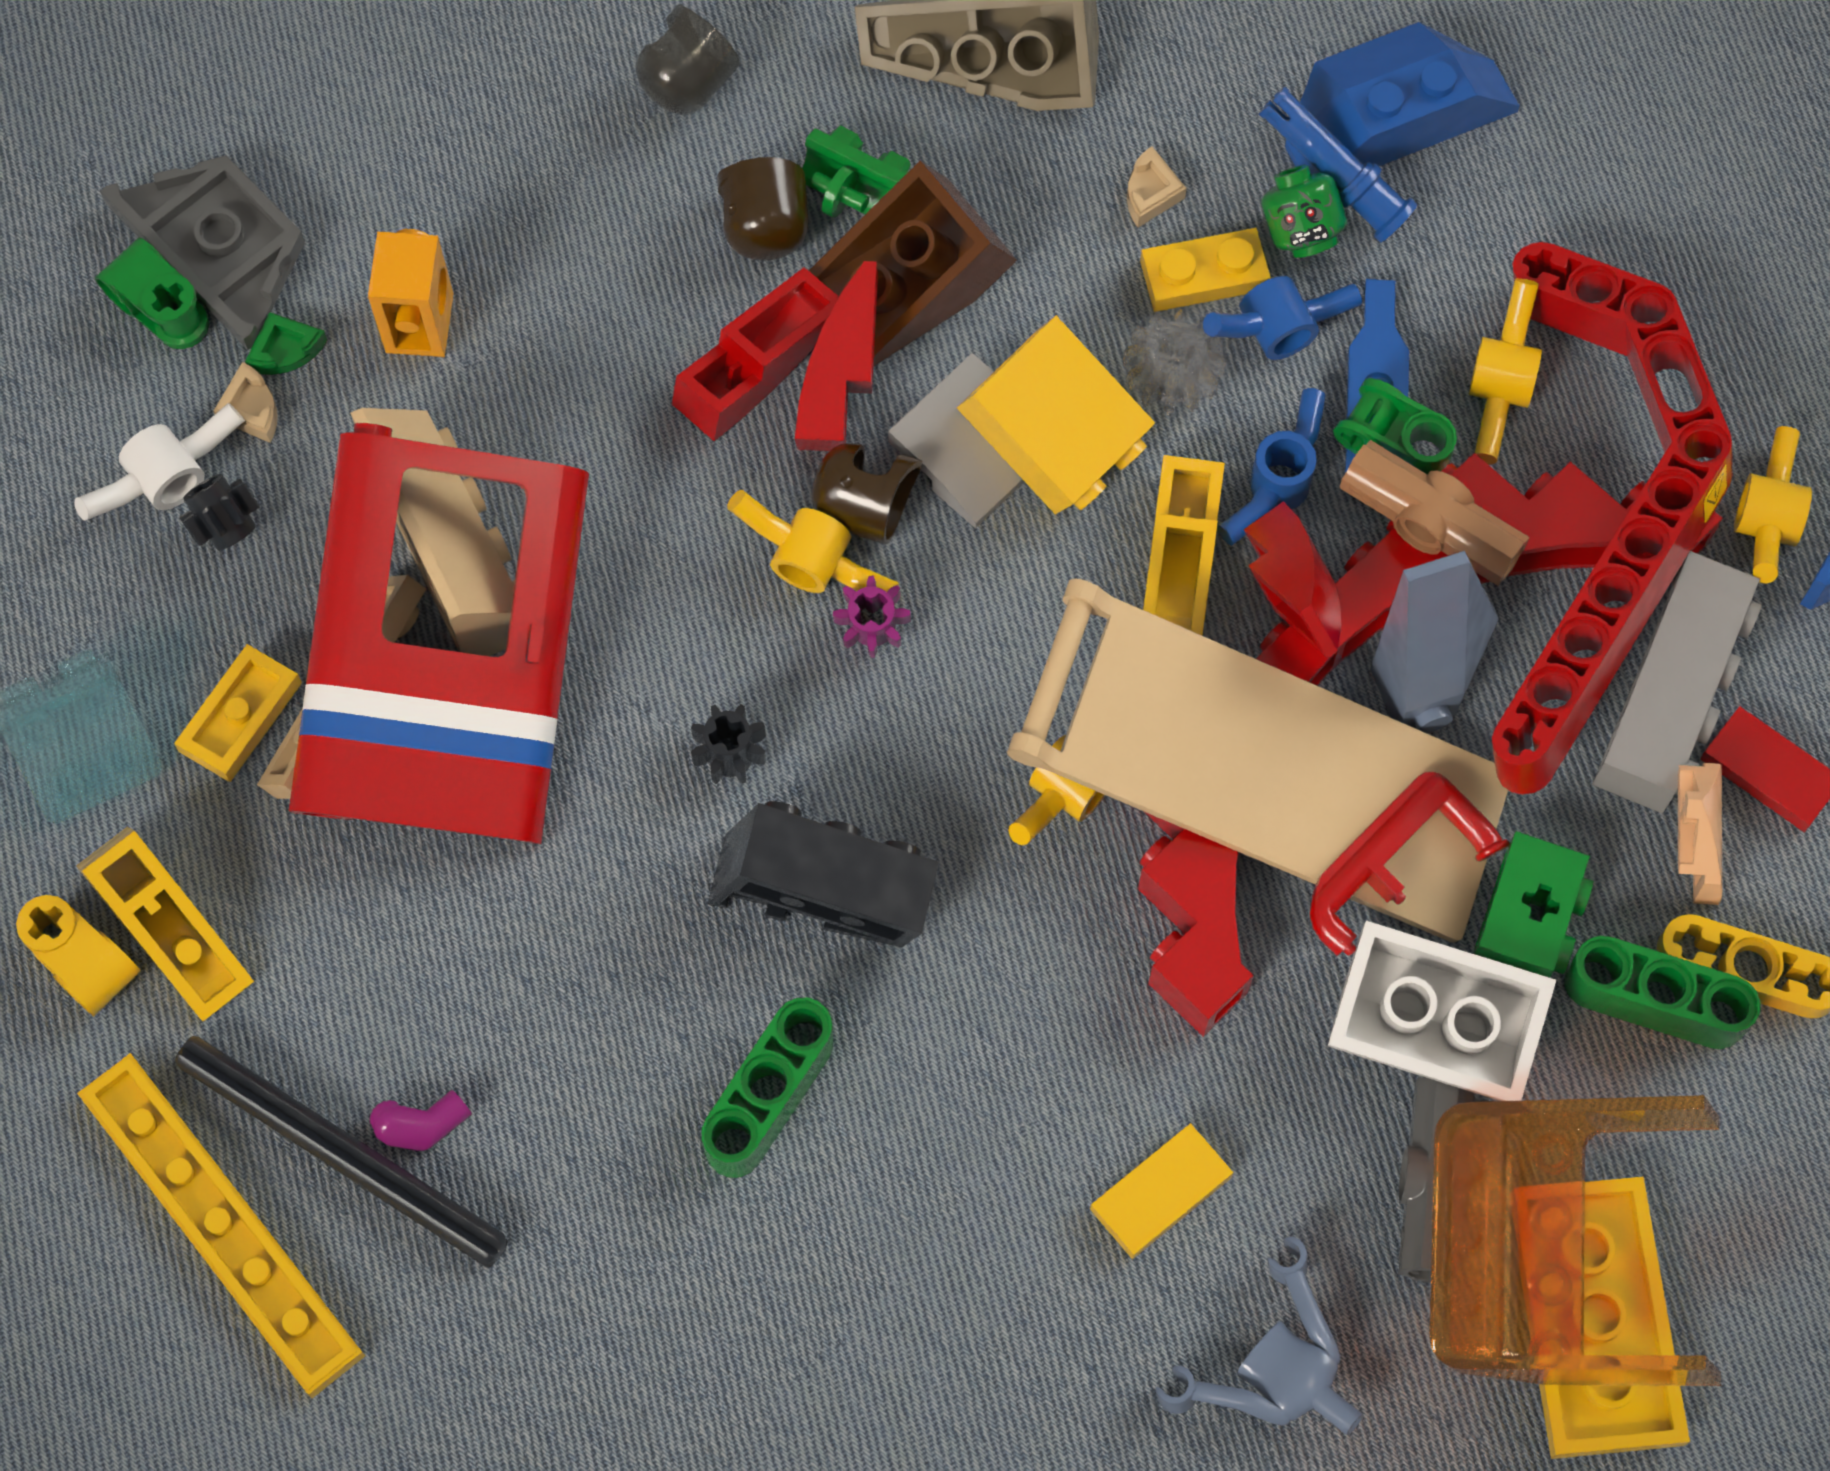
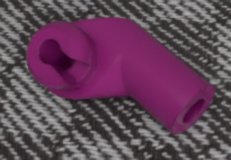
(418, 1128)

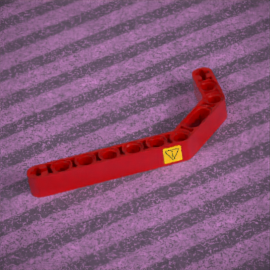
(1618, 324)

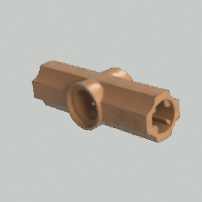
(1433, 511)

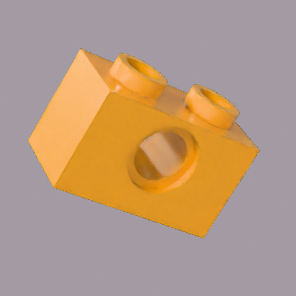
(411, 293)

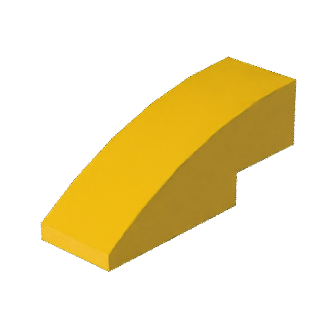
(1183, 541)

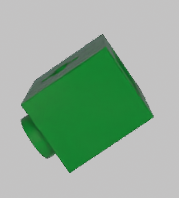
(1539, 876)

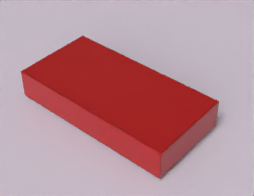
(1770, 768)

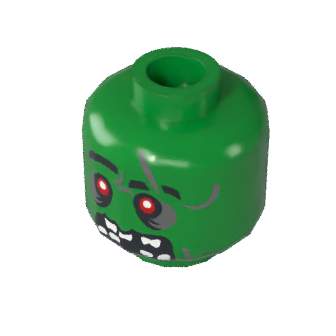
(1304, 211)

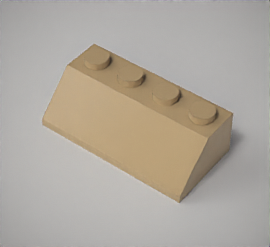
(450, 541)

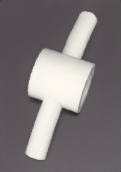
(160, 466)

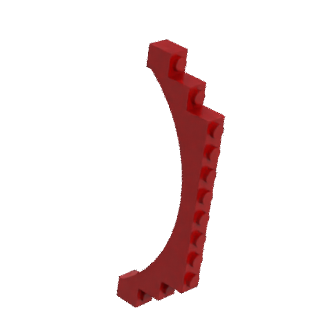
(1196, 877)

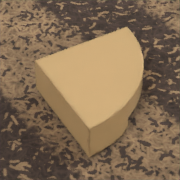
(1152, 188)
(253, 401)

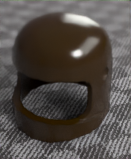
(764, 207)
(860, 500)

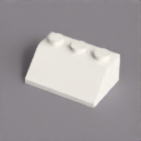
(1441, 1013)

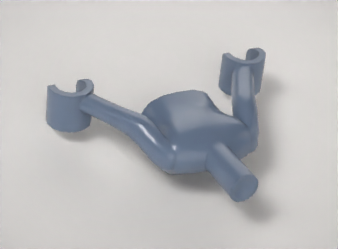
(1281, 1366)

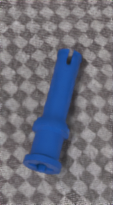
(1356, 182)

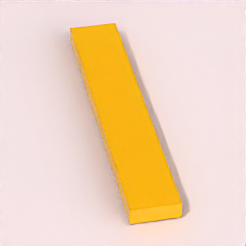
(221, 1226)

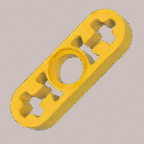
(1802, 962)

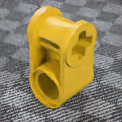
(78, 958)

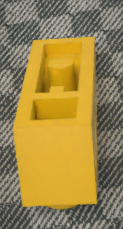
(165, 923)

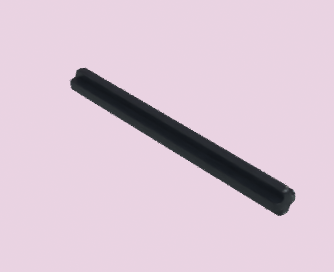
(341, 1151)

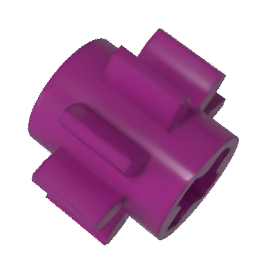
(872, 600)

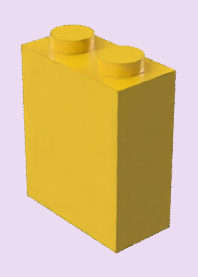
(1058, 417)

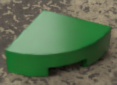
(284, 345)

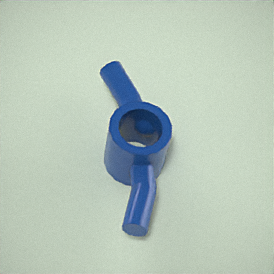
(1280, 316)
(1285, 449)

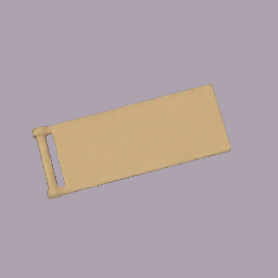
(1252, 757)

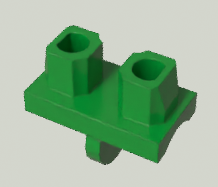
(848, 175)

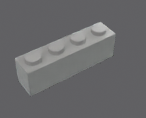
(1678, 681)

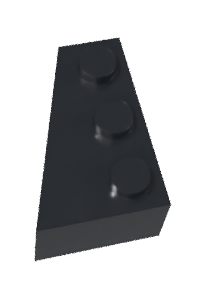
(825, 874)

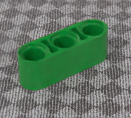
(1691, 985)
(769, 1057)

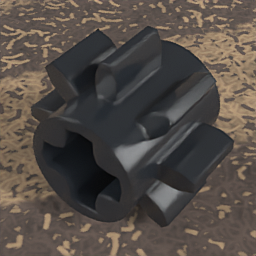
(219, 512)
(723, 761)

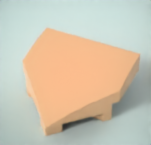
(1701, 830)

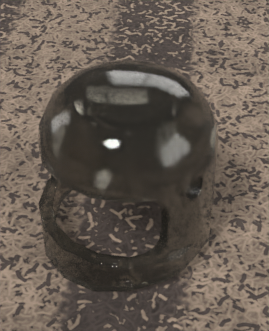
(685, 63)

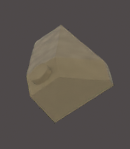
(1007, 49)

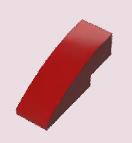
(754, 354)
(839, 364)
(1296, 578)

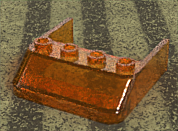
(1515, 1234)

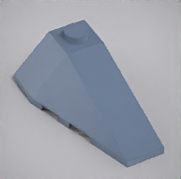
(1433, 642)

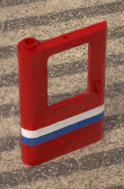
(422, 728)

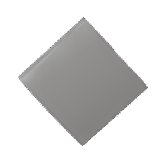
(953, 453)

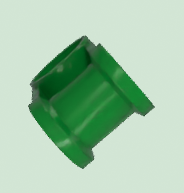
(155, 295)
(1396, 426)

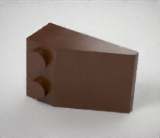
(928, 254)

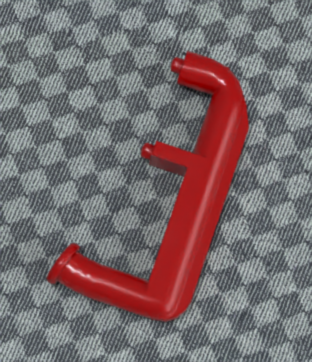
(1381, 840)

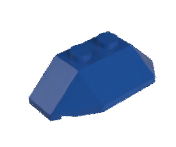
(1403, 94)

